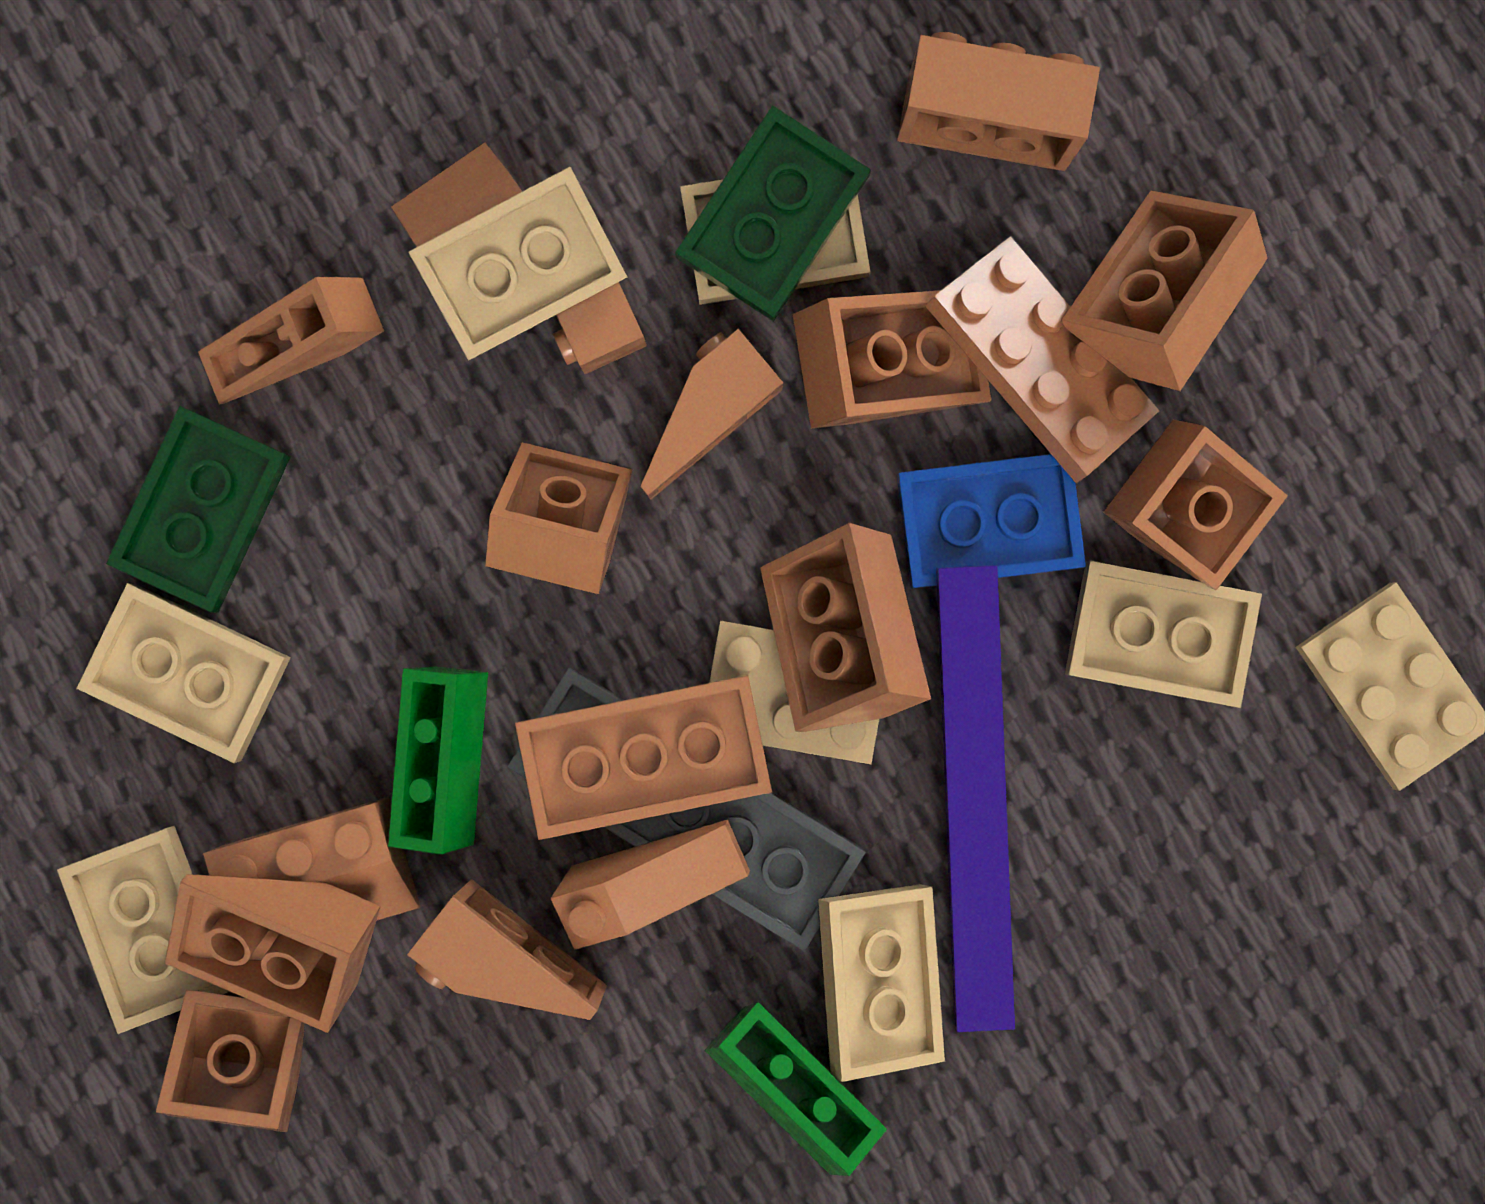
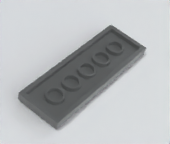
(787, 850)

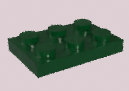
(773, 213)
(198, 510)

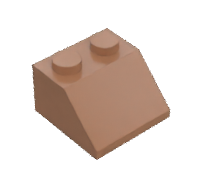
(456, 195)
(1196, 502)
(557, 518)
(232, 1063)

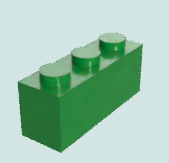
(438, 759)
(796, 1090)

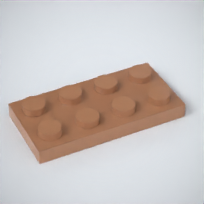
(1057, 384)
(643, 757)

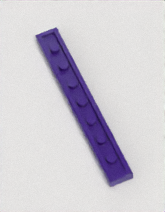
(975, 797)

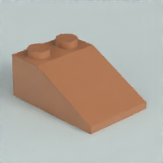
(881, 360)
(274, 942)
(496, 955)

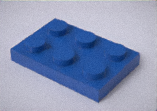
(991, 514)

